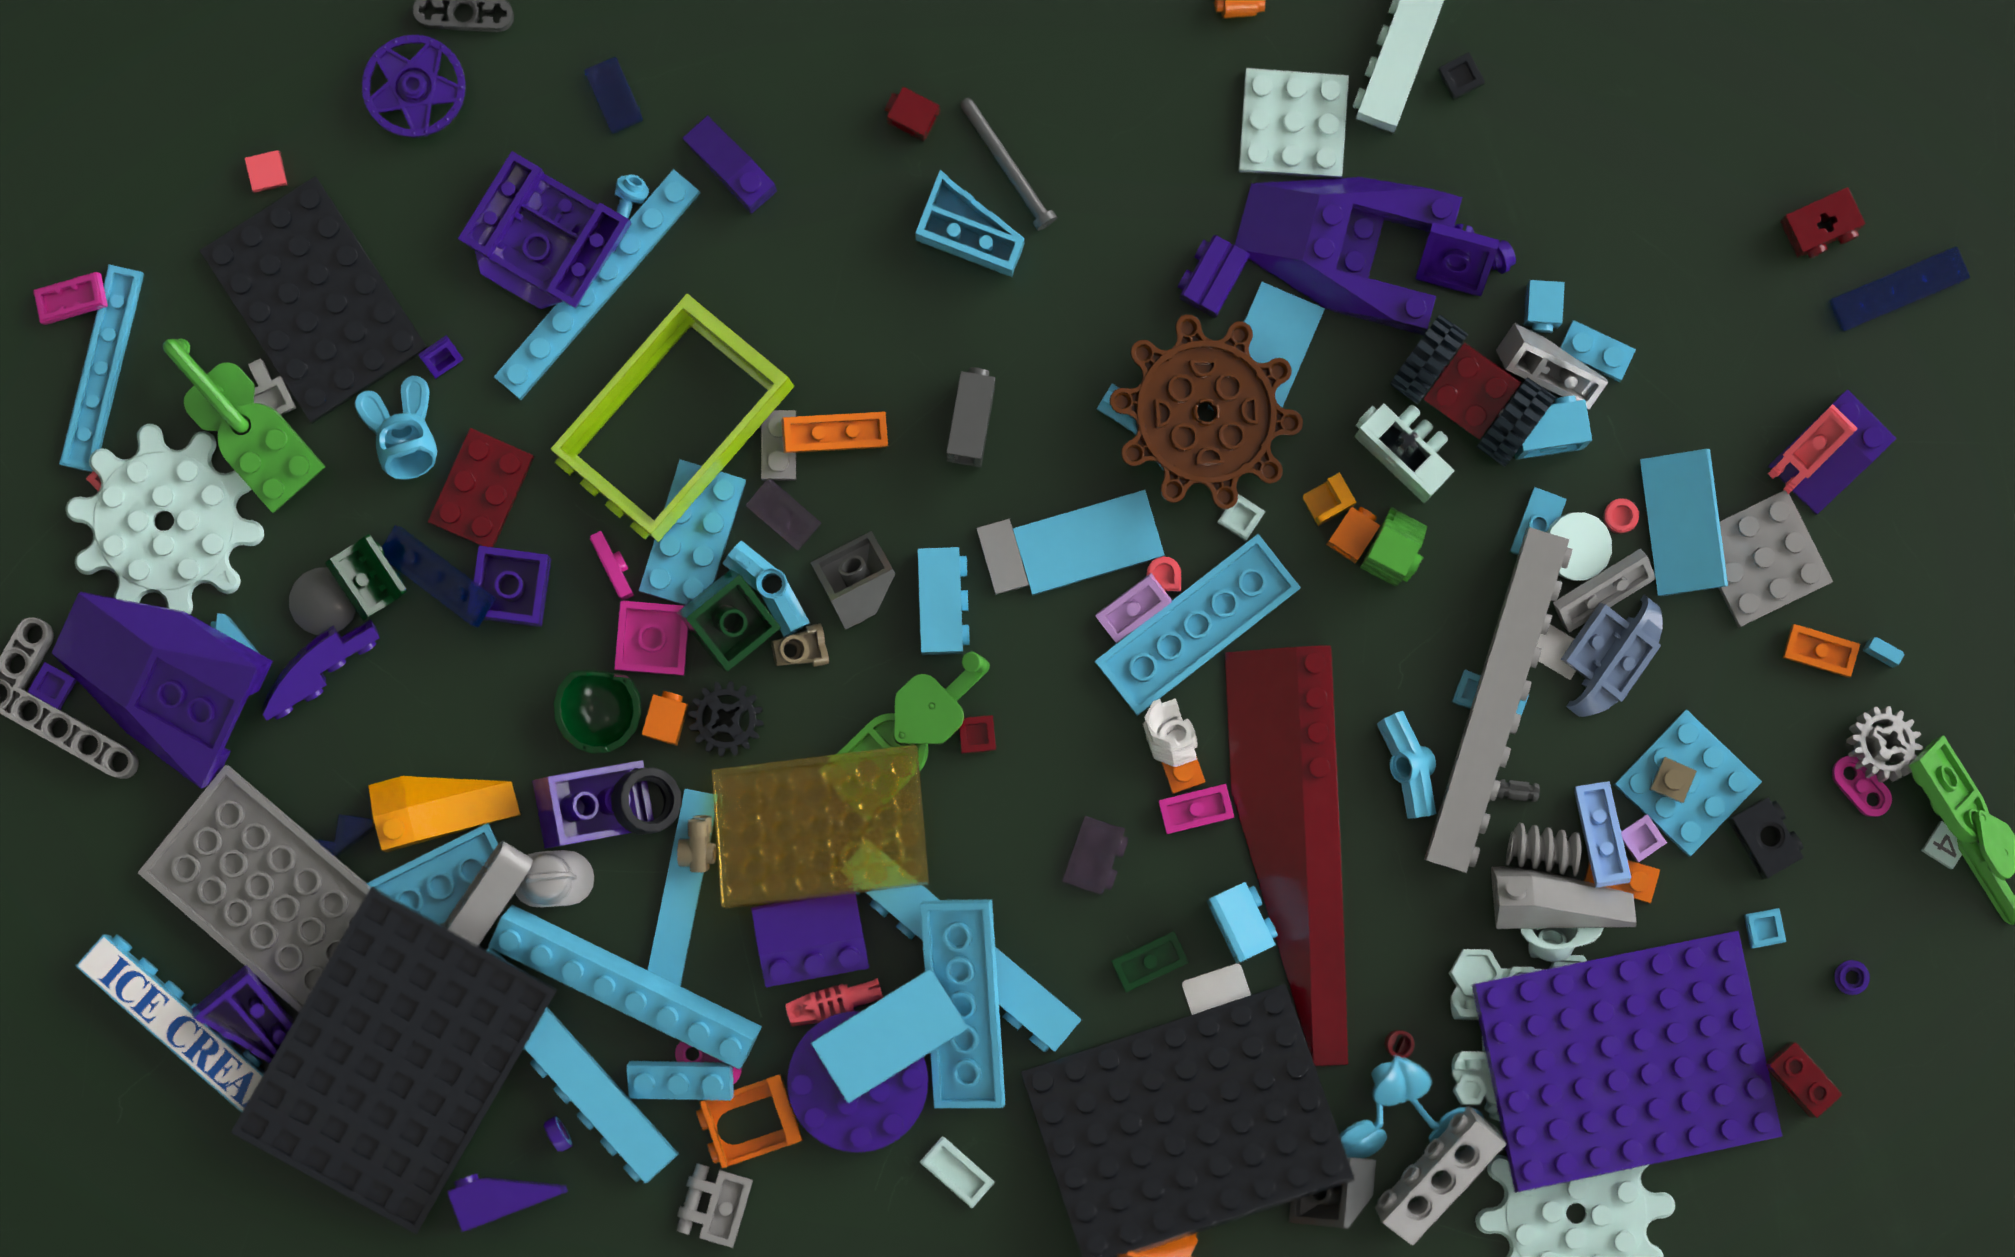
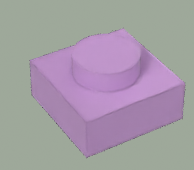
(1642, 838)

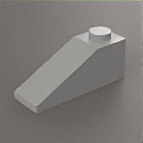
(1549, 365)

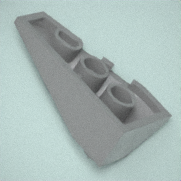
(1549, 900)

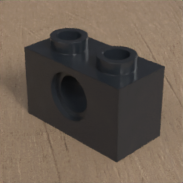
(1748, 827)

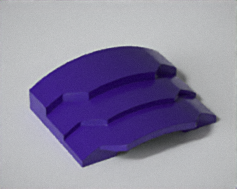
(541, 235)

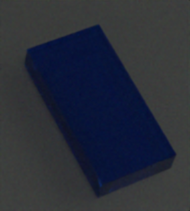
(614, 95)

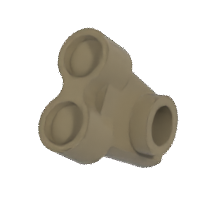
(808, 646)
(697, 850)

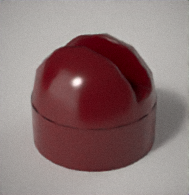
(1404, 1047)

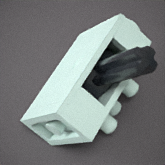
(1404, 450)

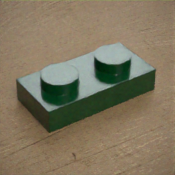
(1149, 961)

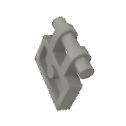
(725, 1207)

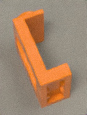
(732, 1154)

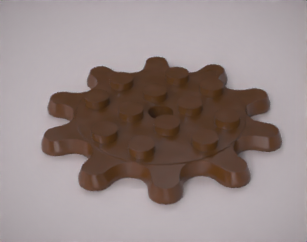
(1242, 403)

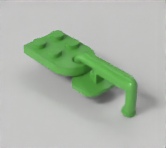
(267, 457)
(922, 713)
(1968, 819)

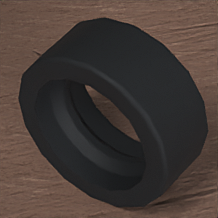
(671, 798)

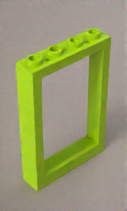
(683, 316)

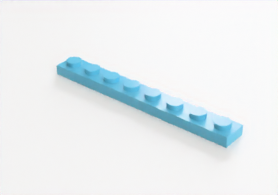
(565, 322)

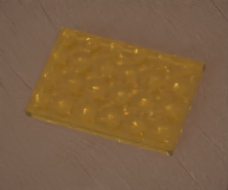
(819, 826)

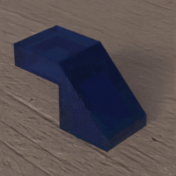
(349, 832)

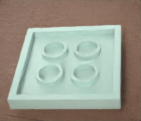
(1293, 123)

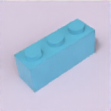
(942, 601)

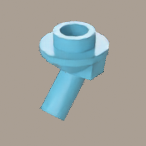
(630, 189)

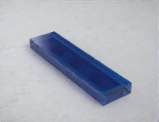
(1899, 289)
(437, 576)

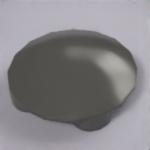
(319, 602)

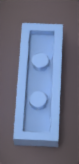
(1602, 834)

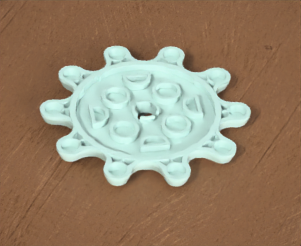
(160, 481)
(1613, 1223)

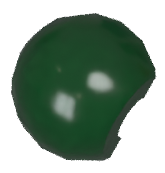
(597, 710)

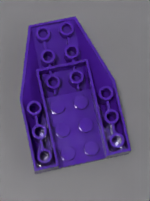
(162, 678)

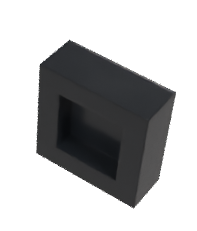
(1461, 76)

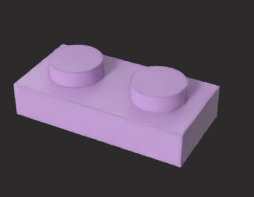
(1133, 608)

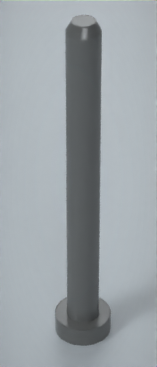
(1043, 217)

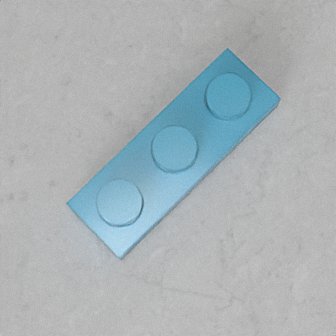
(680, 1080)

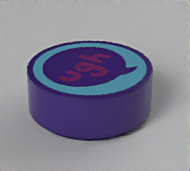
(558, 1134)

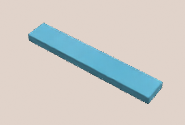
(101, 367)
(679, 897)

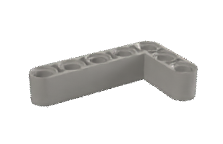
(48, 715)

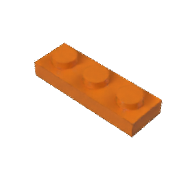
(834, 432)

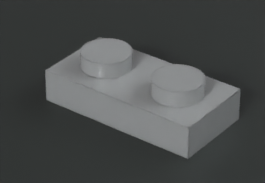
(774, 462)

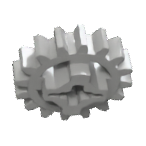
(1890, 743)

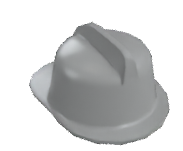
(556, 879)

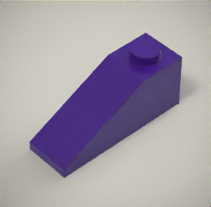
(730, 164)

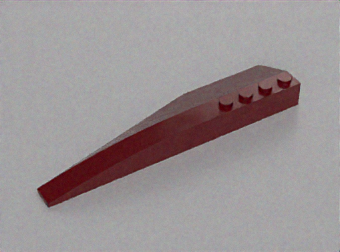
(1290, 819)

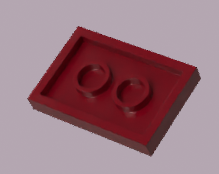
(481, 489)

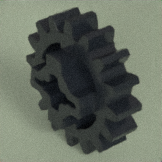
(710, 730)

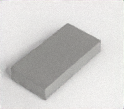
(1002, 556)

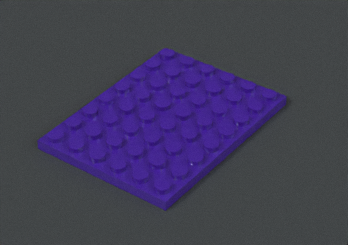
(1626, 1061)

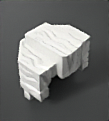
(1168, 735)

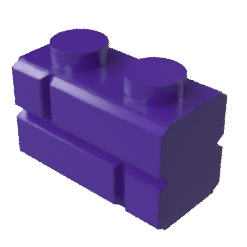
(1213, 276)

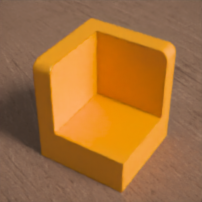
(1329, 499)

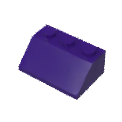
(809, 938)

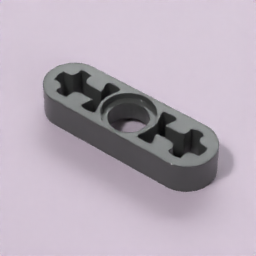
(488, 25)

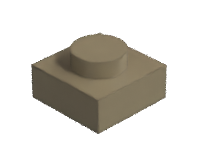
(1673, 780)

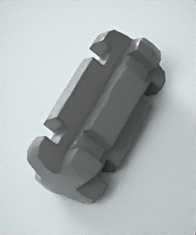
(1518, 790)

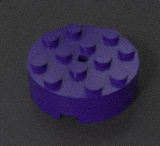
(867, 1121)

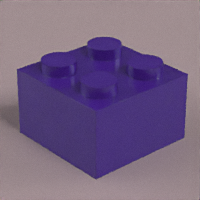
(516, 581)

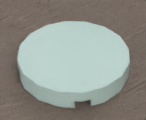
(1589, 544)

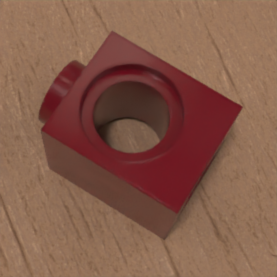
(912, 113)

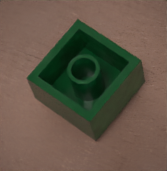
(728, 620)

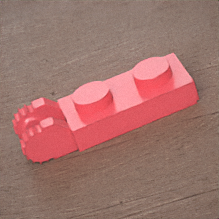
(1815, 446)

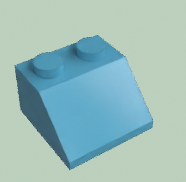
(1560, 430)
(1242, 922)

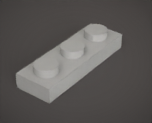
(1606, 588)

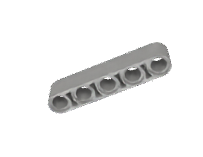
(489, 893)

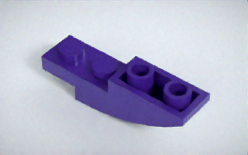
(304, 675)

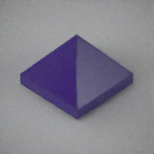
(440, 357)

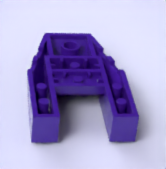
(1325, 239)

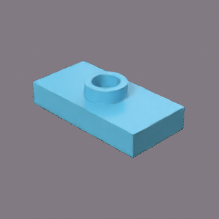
(1539, 514)

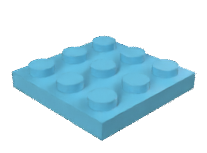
(1715, 792)

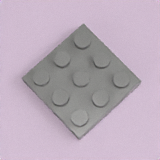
(1768, 559)

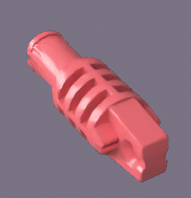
(831, 1001)

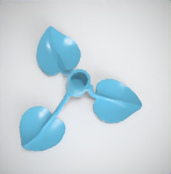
(1393, 1084)

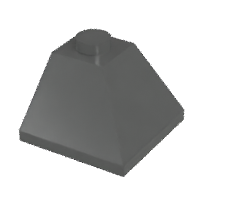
(855, 578)
(1339, 1204)

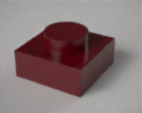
(977, 734)

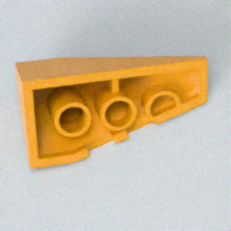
(428, 808)

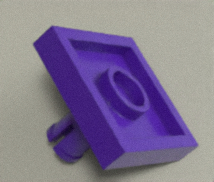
(1457, 258)

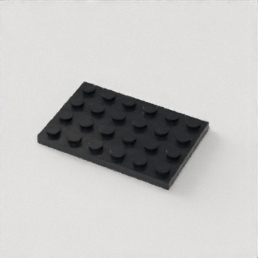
(313, 299)

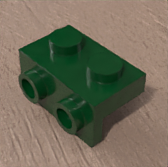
(366, 577)

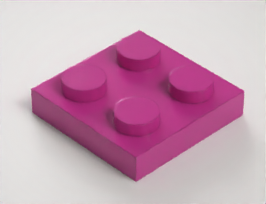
(651, 639)

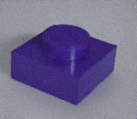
(52, 685)

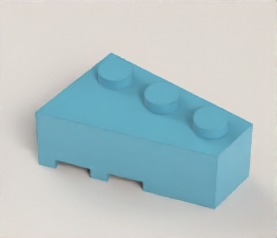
(967, 229)

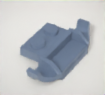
(1612, 655)

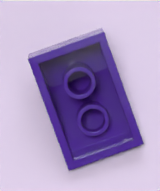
(1847, 461)
(579, 804)
(490, 1198)

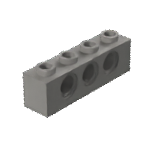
(1439, 1192)

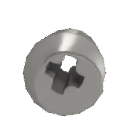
(1544, 848)

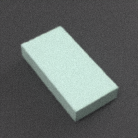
(957, 1172)

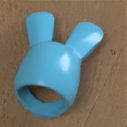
(402, 440)

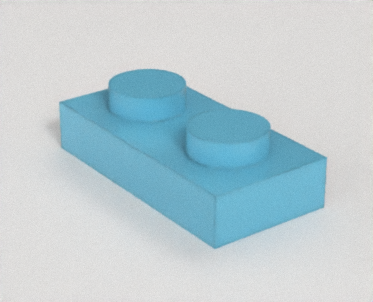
(1597, 350)

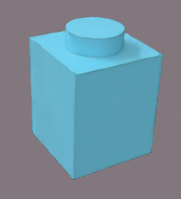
(1544, 305)

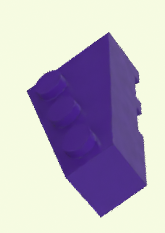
(246, 1014)

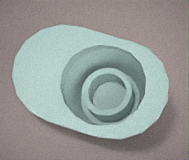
(1558, 943)

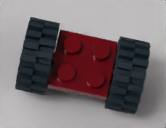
(1472, 390)

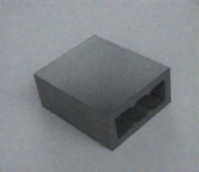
(971, 417)

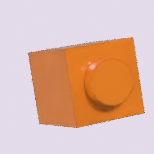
(1354, 533)
(665, 718)

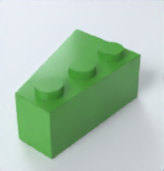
(1395, 548)

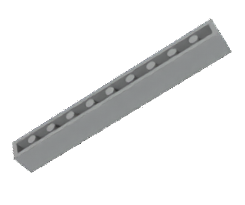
(1497, 700)

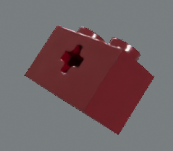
(1836, 208)
(1803, 1080)

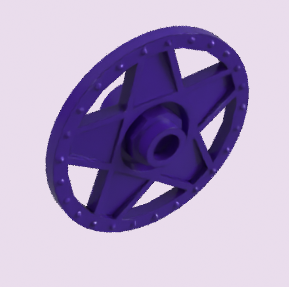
(413, 86)

